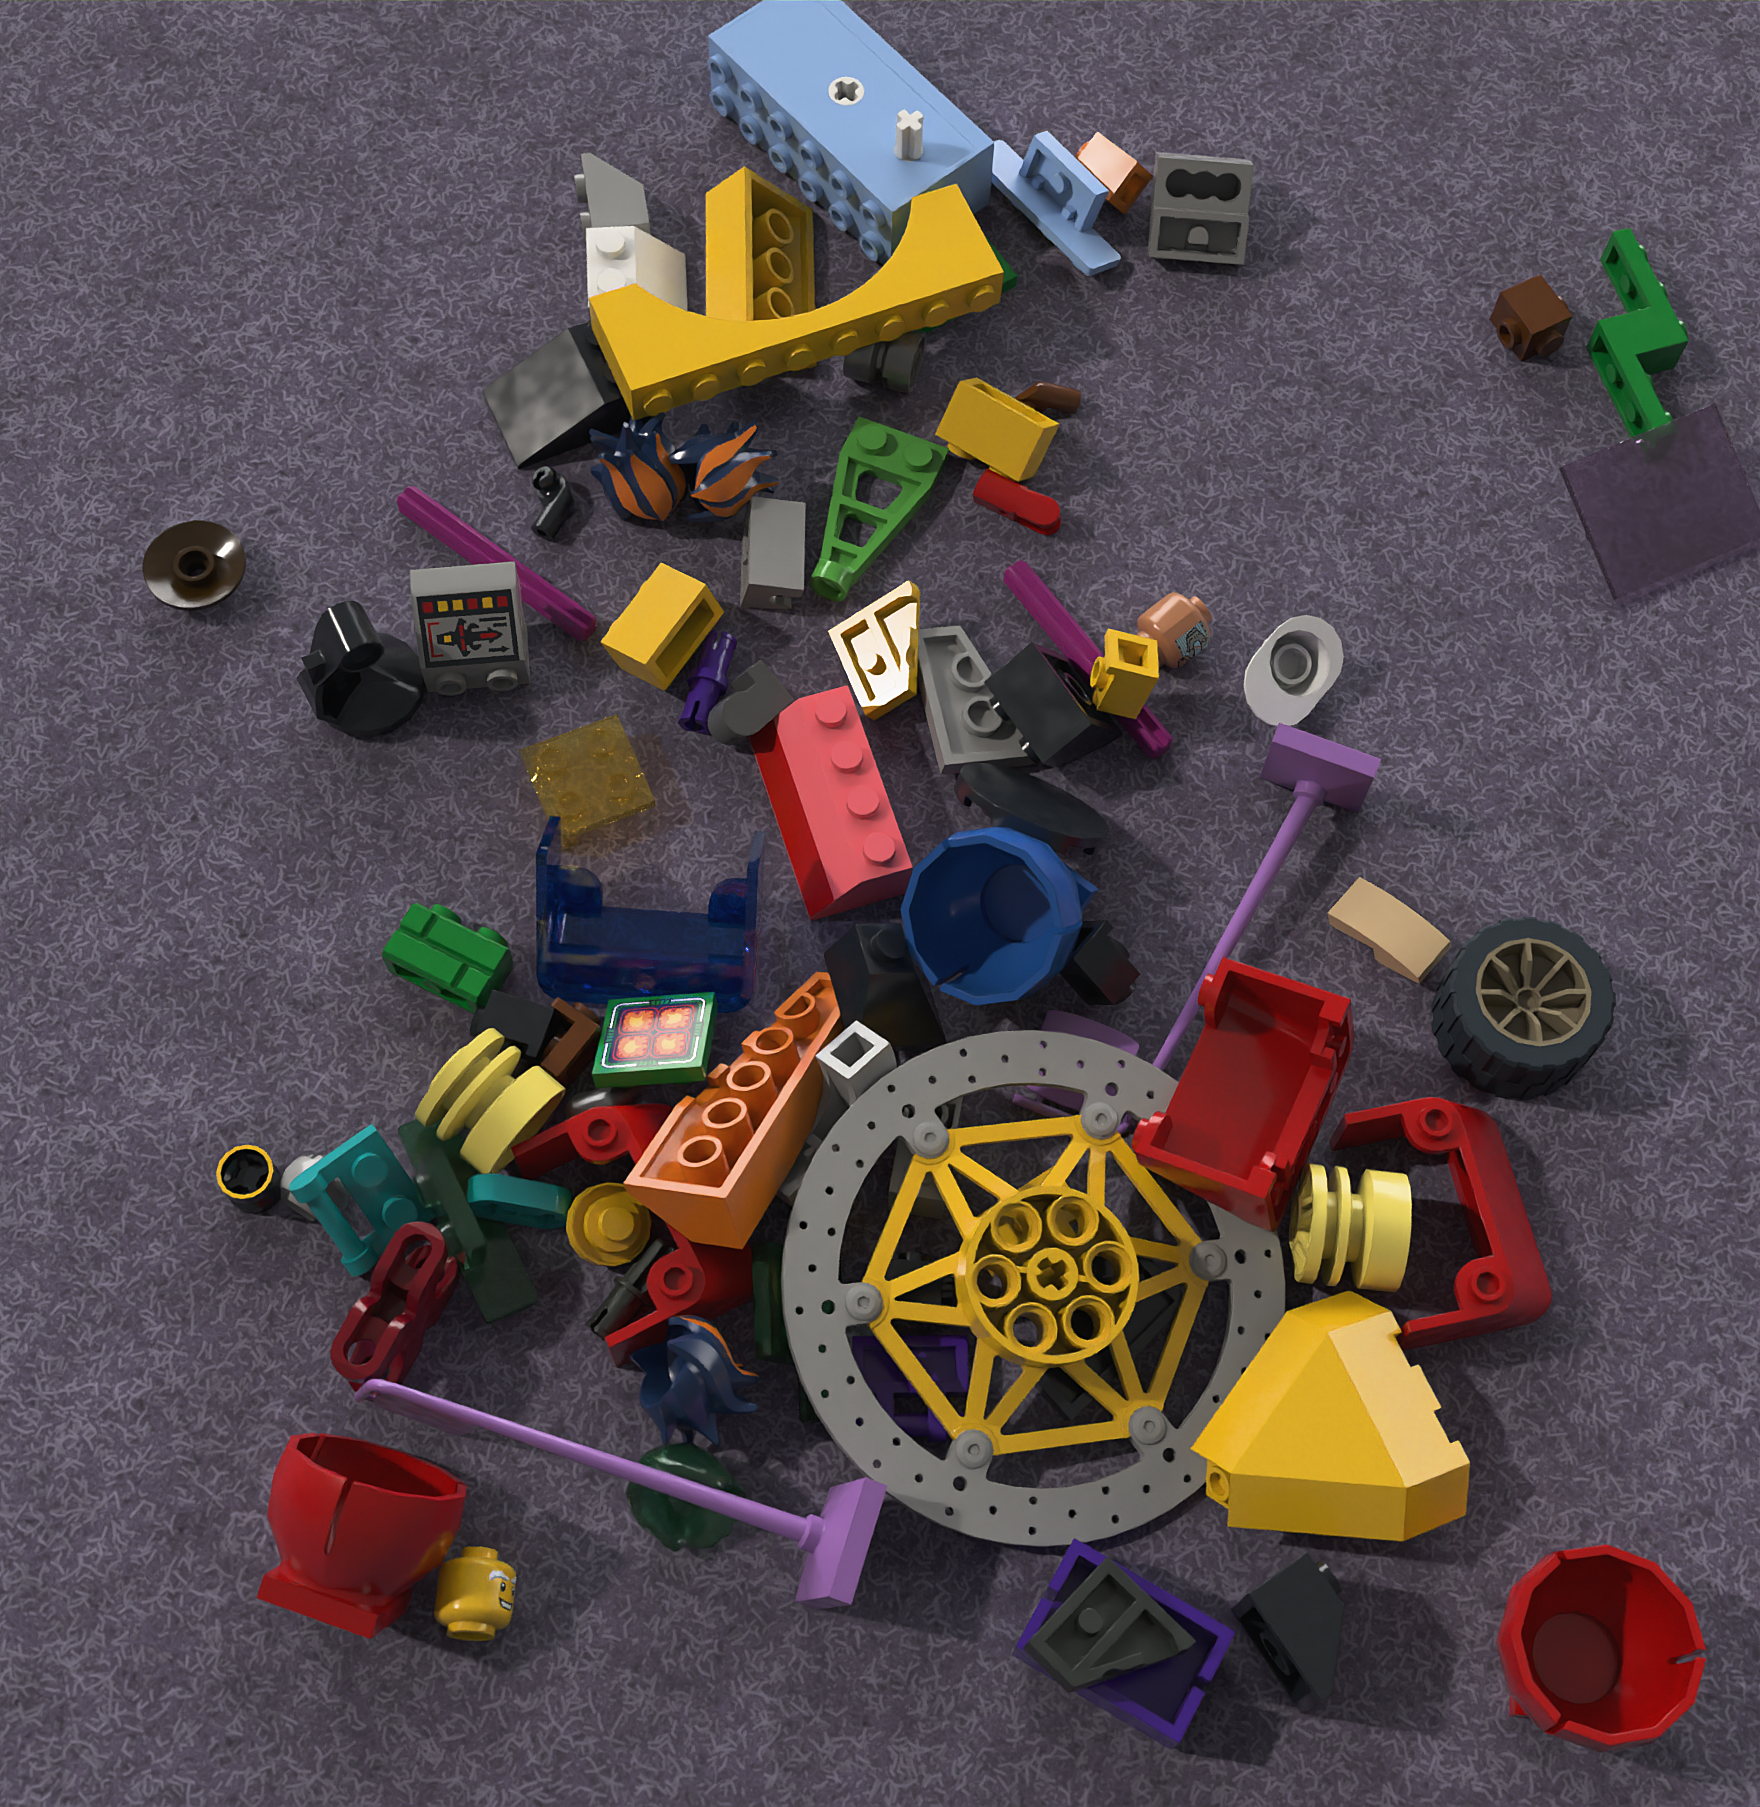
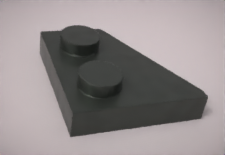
(1105, 1632)

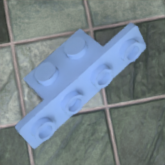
(1057, 199)

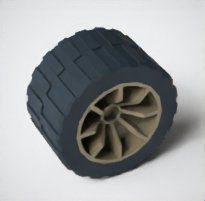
(1523, 1008)

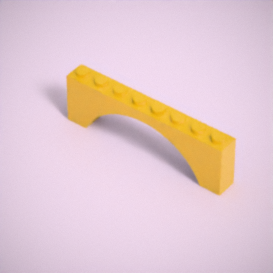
(678, 356)

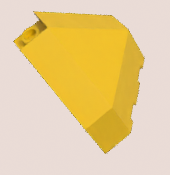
(1334, 1432)

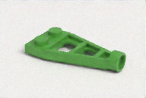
(887, 456)

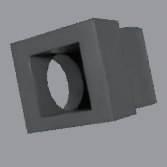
(749, 709)

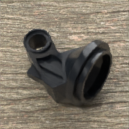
(360, 677)

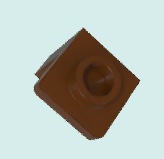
(571, 1053)

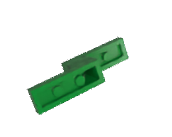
(1638, 342)

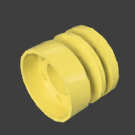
(482, 1096)
(1359, 1228)

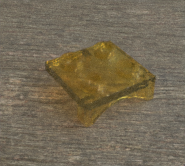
(587, 778)

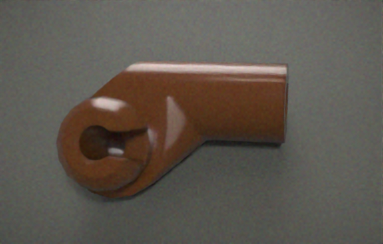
(1049, 395)

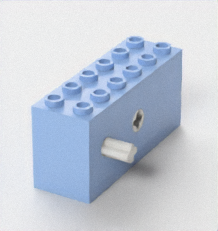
(845, 116)

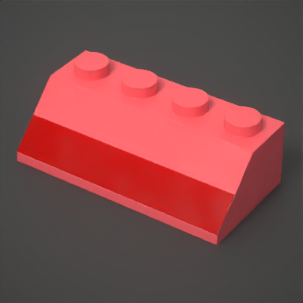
(831, 805)

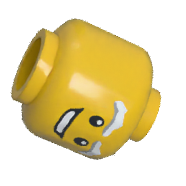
(475, 1595)

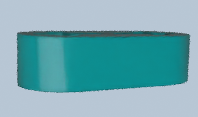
(518, 1201)

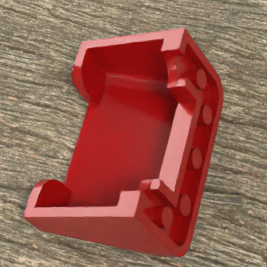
(1251, 1092)

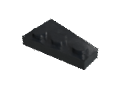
(1145, 1323)

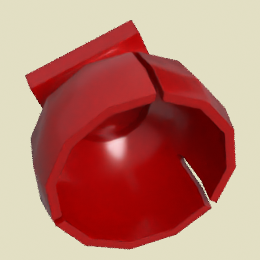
(356, 1529)
(1597, 1647)

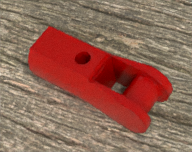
(1017, 503)

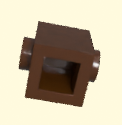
(1531, 318)

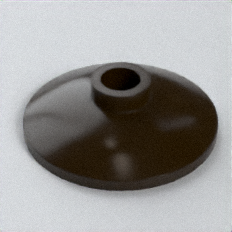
(192, 547)

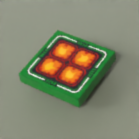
(655, 1040)

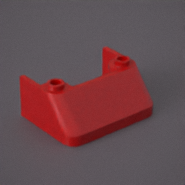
(1508, 1279)
(688, 1281)

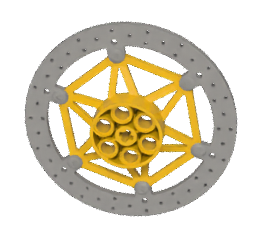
(1017, 1266)

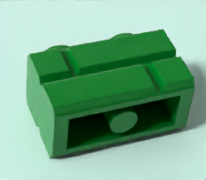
(448, 957)

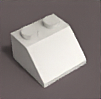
(632, 256)

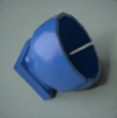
(996, 912)

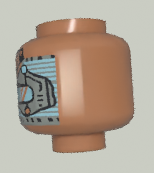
(1178, 627)

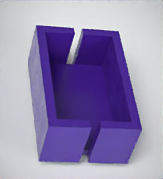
(1154, 1696)

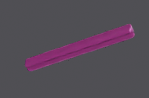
(480, 550)
(1079, 649)

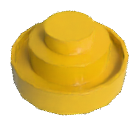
(607, 1225)

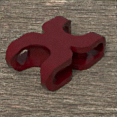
(398, 1308)

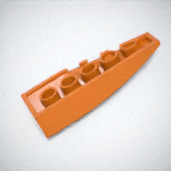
(738, 1139)

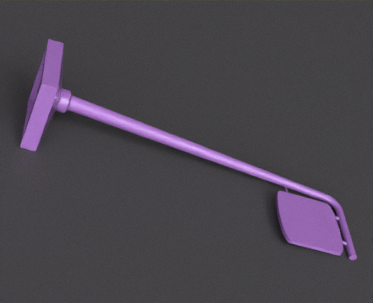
(1316, 773)
(834, 1541)

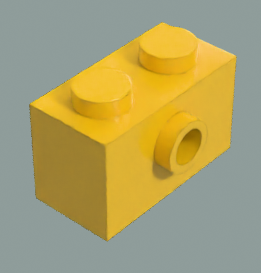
(996, 430)
(662, 626)

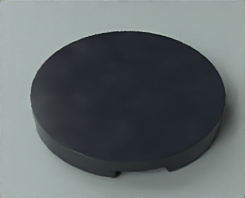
(1031, 807)

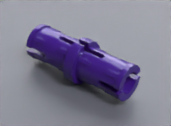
(707, 681)

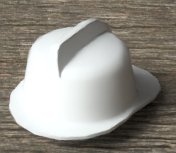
(1293, 670)

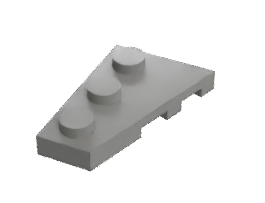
(958, 704)

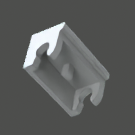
(772, 553)

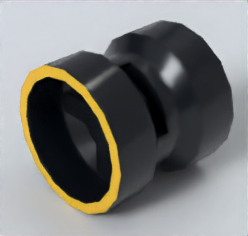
(244, 1169)

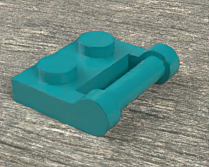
(377, 1187)

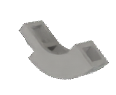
(849, 1069)

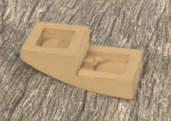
(1393, 930)

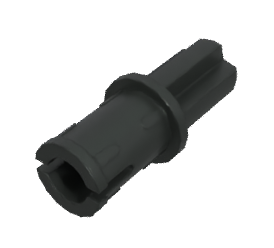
(628, 1294)

